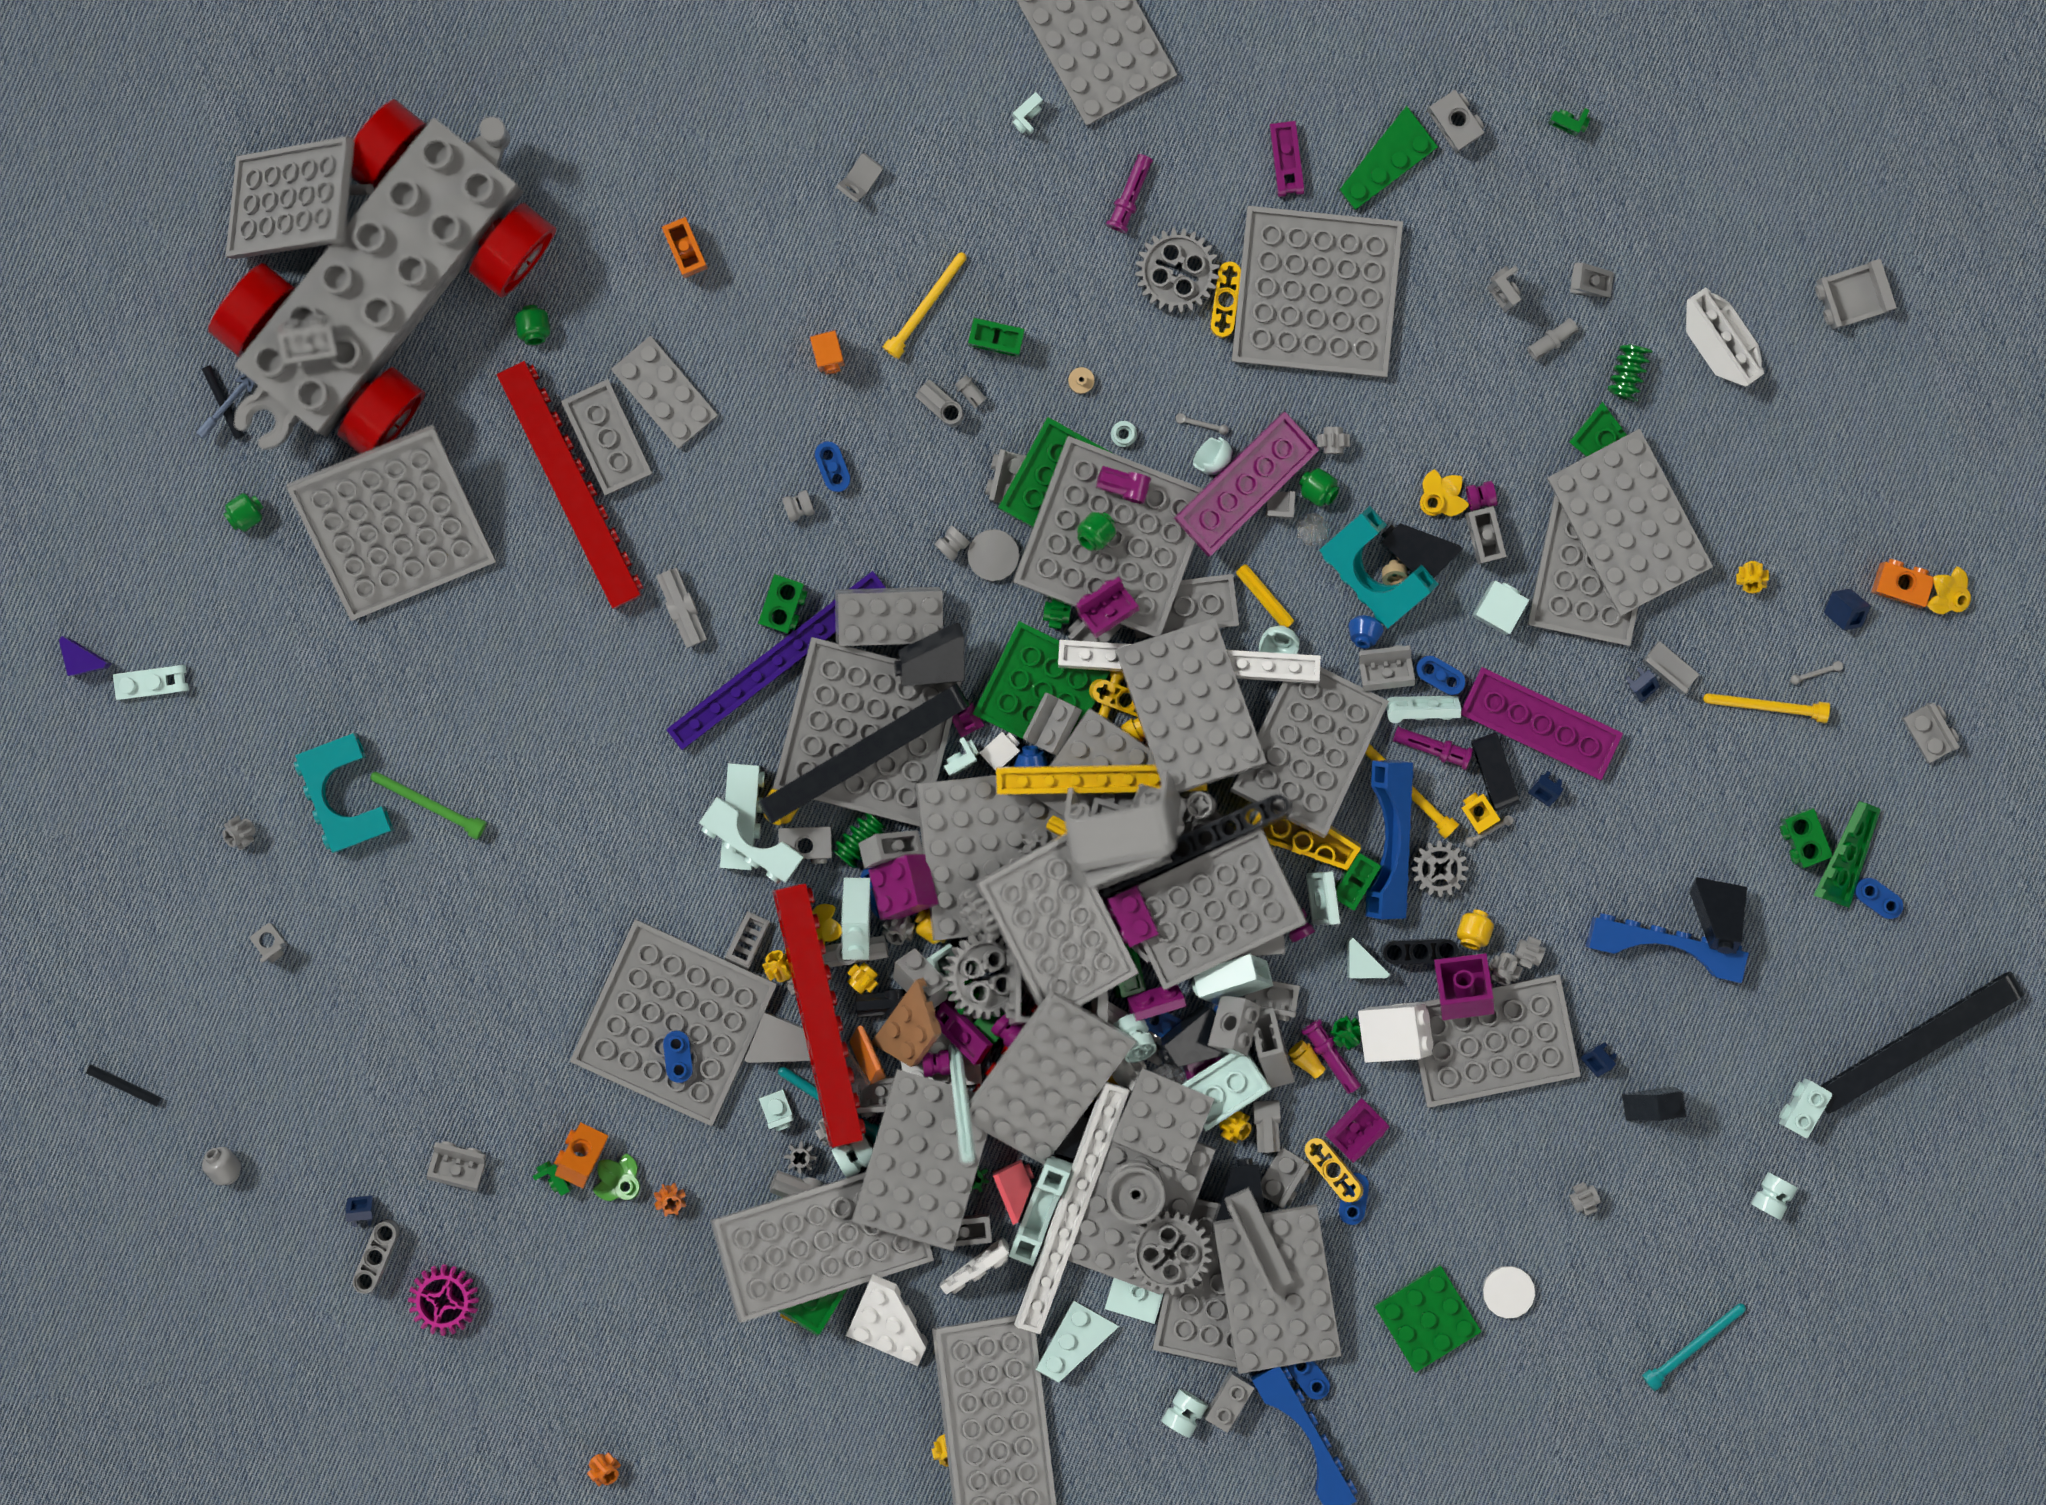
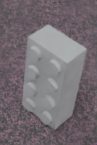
(887, 615)

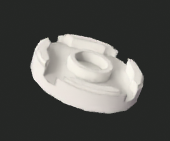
(1508, 1292)

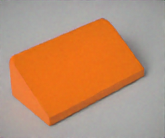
(866, 1055)

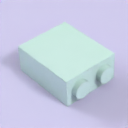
(856, 919)
(1233, 978)

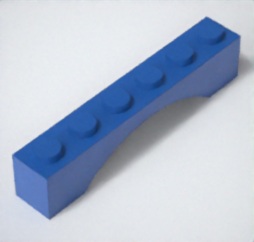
(1388, 891)
(1614, 937)
(1277, 1392)

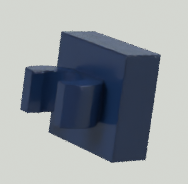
(1644, 685)
(1546, 790)
(1598, 1060)
(360, 1209)

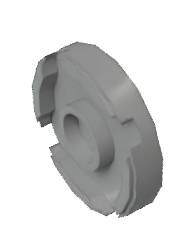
(993, 555)

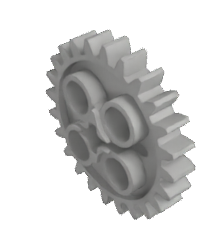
(1166, 292)
(990, 999)
(1188, 1266)

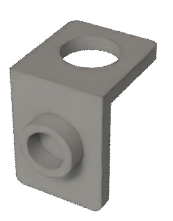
(860, 177)
(274, 952)

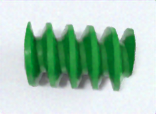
(1628, 371)
(850, 849)

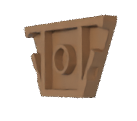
(910, 1027)

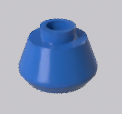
(1365, 631)
(1031, 757)

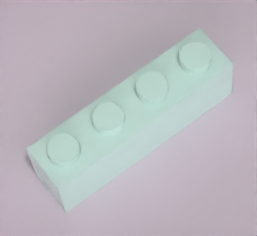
(742, 794)

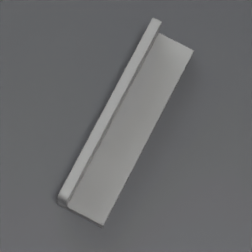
(1258, 1240)

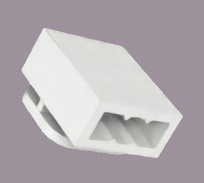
(1396, 1032)

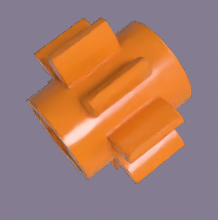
(666, 1193)
(603, 1469)

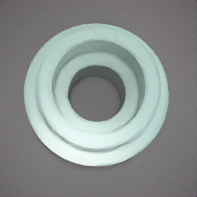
(1120, 426)

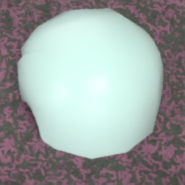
(1213, 456)
(1279, 640)

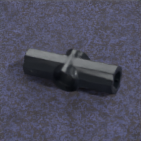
(878, 1003)

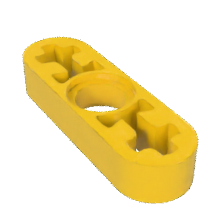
(1230, 320)
(1110, 686)
(1326, 1151)

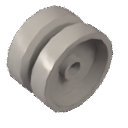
(1130, 1177)

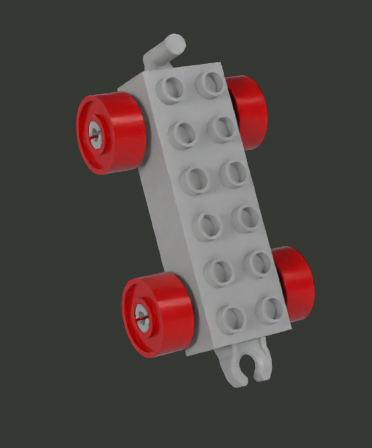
(398, 255)

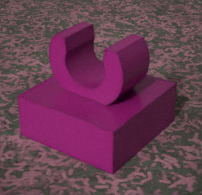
(967, 722)

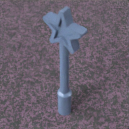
(211, 422)

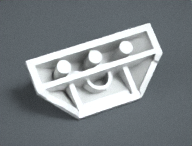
(1723, 338)

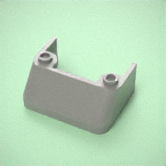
(1126, 833)

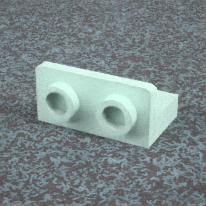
(959, 763)

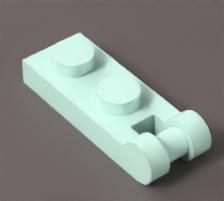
(149, 682)
(1423, 707)

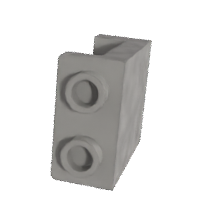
(1855, 294)

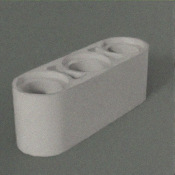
(366, 1265)

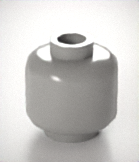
(221, 1166)

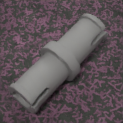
(1552, 339)

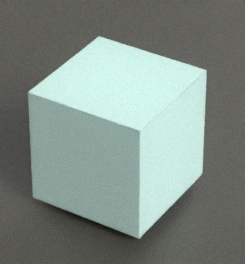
(1500, 607)

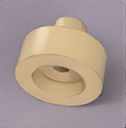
(1081, 387)
(1394, 573)

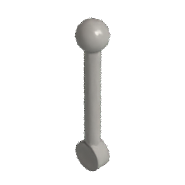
(1181, 418)
(1836, 666)
(1507, 820)

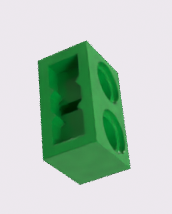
(996, 337)
(775, 602)
(1812, 835)
(1356, 881)

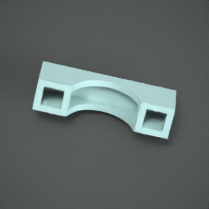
(722, 821)
(1040, 1210)

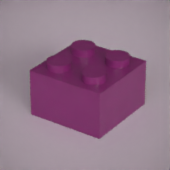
(903, 886)
(1464, 986)

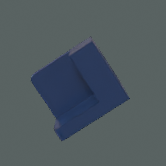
(1847, 609)

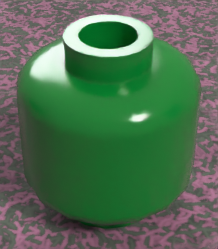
(532, 325)
(1319, 487)
(243, 512)
(1096, 531)

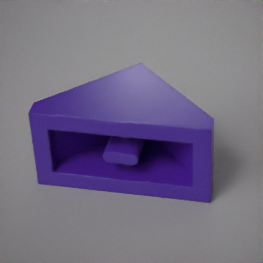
(79, 659)

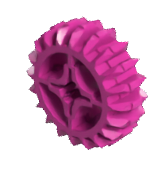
(432, 1296)

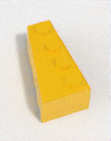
(1334, 849)

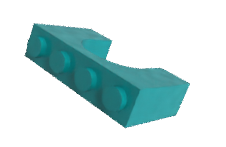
(1385, 601)
(316, 768)

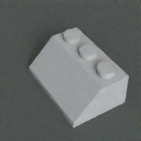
(1108, 876)

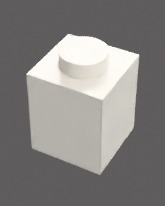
(1000, 750)

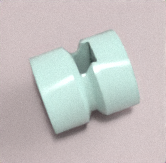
(1144, 1045)
(863, 1151)
(1774, 1195)
(1178, 1420)

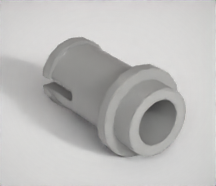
(970, 391)

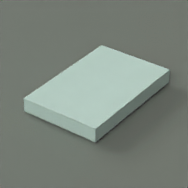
(1233, 1085)

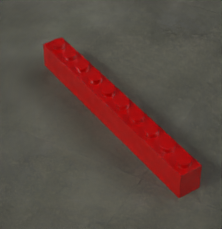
(569, 484)
(818, 1015)

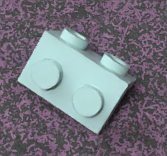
(1805, 1107)

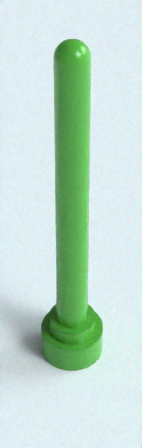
(472, 826)

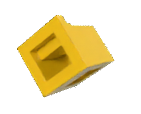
(1484, 821)

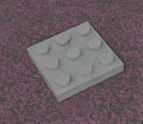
(1163, 1120)

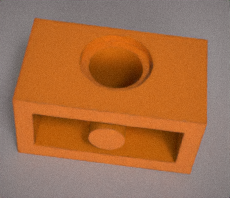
(684, 247)
(827, 352)
(1887, 583)
(577, 1168)

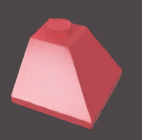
(1014, 1187)

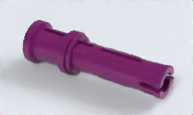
(1126, 205)
(1448, 752)
(1325, 1046)

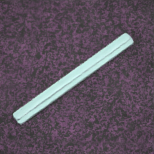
(961, 1104)

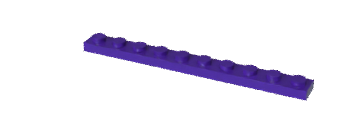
(760, 672)

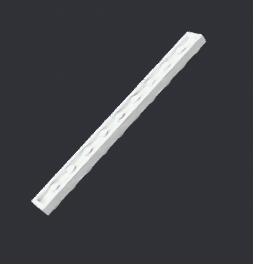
(1244, 663)
(1071, 1207)

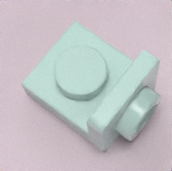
(1030, 109)
(777, 1110)

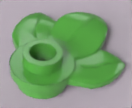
(614, 1176)

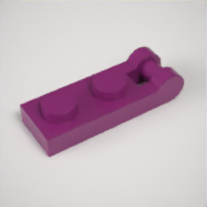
(1286, 157)
(962, 1033)

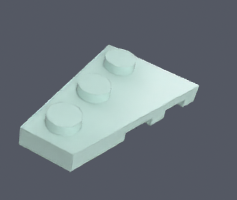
(1073, 1341)

